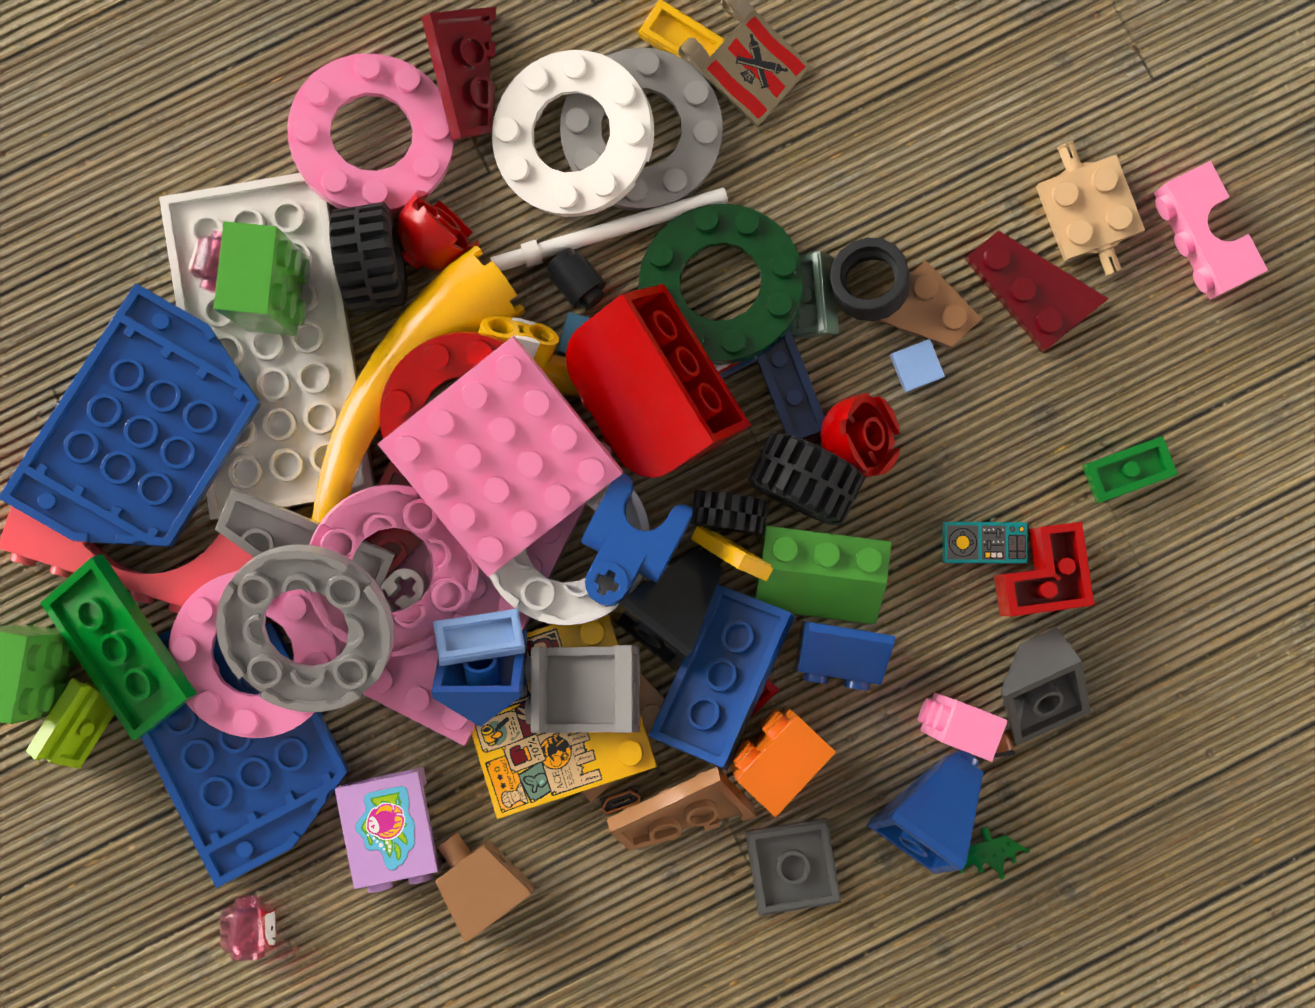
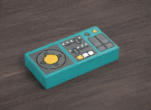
(984, 542)

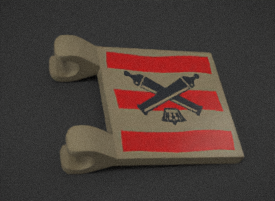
(751, 65)

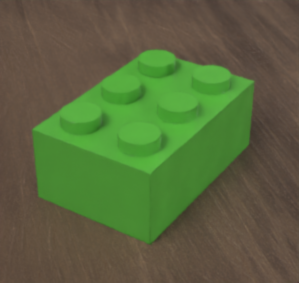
(261, 279)
(32, 671)

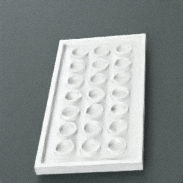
(295, 378)

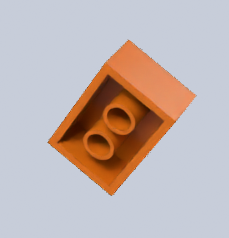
(780, 759)

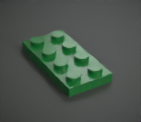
(118, 647)

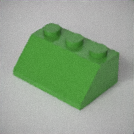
(824, 574)

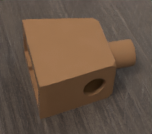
(479, 885)

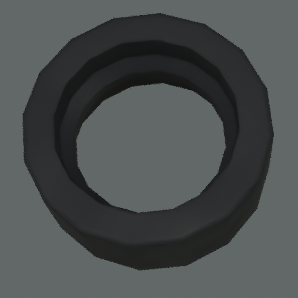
(862, 251)

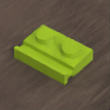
(72, 726)

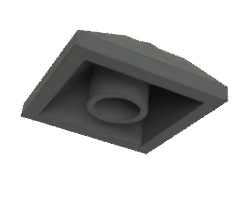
(1044, 687)

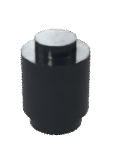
(576, 279)

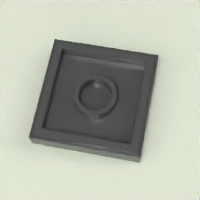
(792, 866)

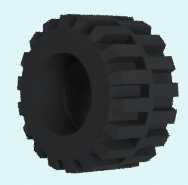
(368, 258)
(806, 478)

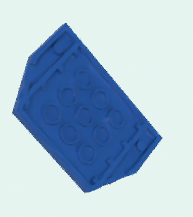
(136, 430)
(244, 794)

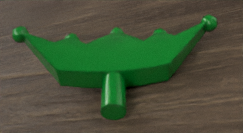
(993, 852)

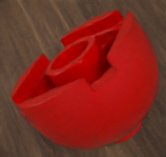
(431, 233)
(862, 433)

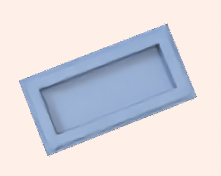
(479, 637)

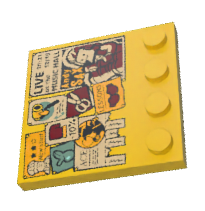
(542, 767)

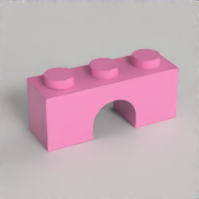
(1215, 262)
(961, 726)

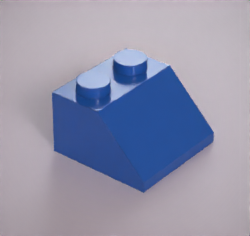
(842, 653)

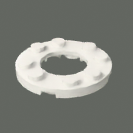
(614, 171)
(558, 601)

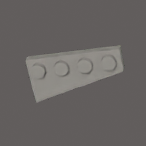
(262, 526)

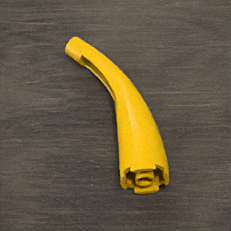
(449, 303)

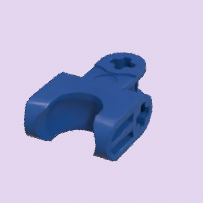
(626, 549)

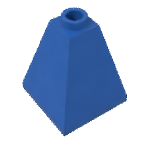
(935, 814)

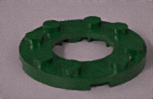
(758, 237)

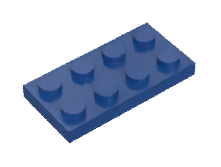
(722, 677)

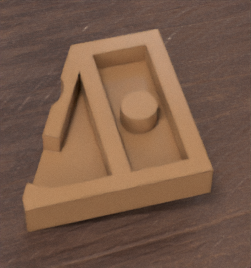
(933, 310)

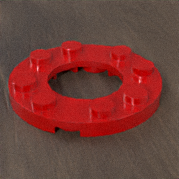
(428, 367)

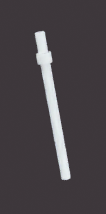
(533, 252)

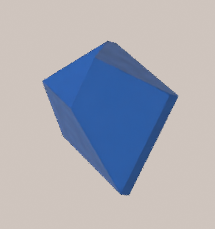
(482, 686)

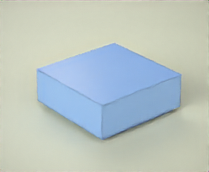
(917, 365)

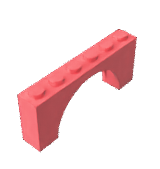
(34, 542)

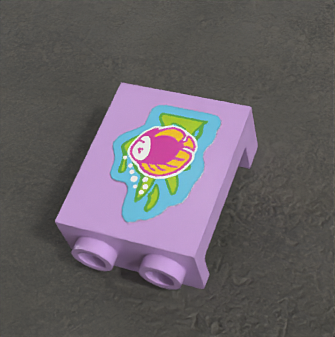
(388, 830)

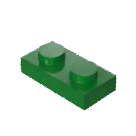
(1129, 469)

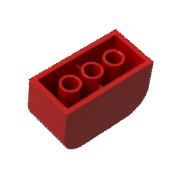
(651, 384)

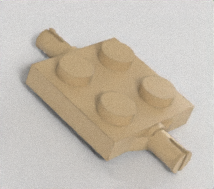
(1090, 208)

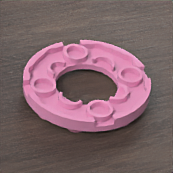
(341, 84)
(399, 507)
(216, 700)

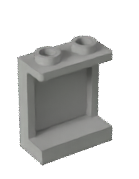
(583, 689)

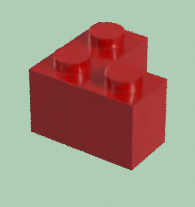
(1058, 578)

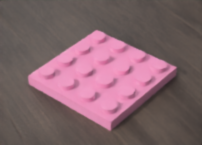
(500, 456)

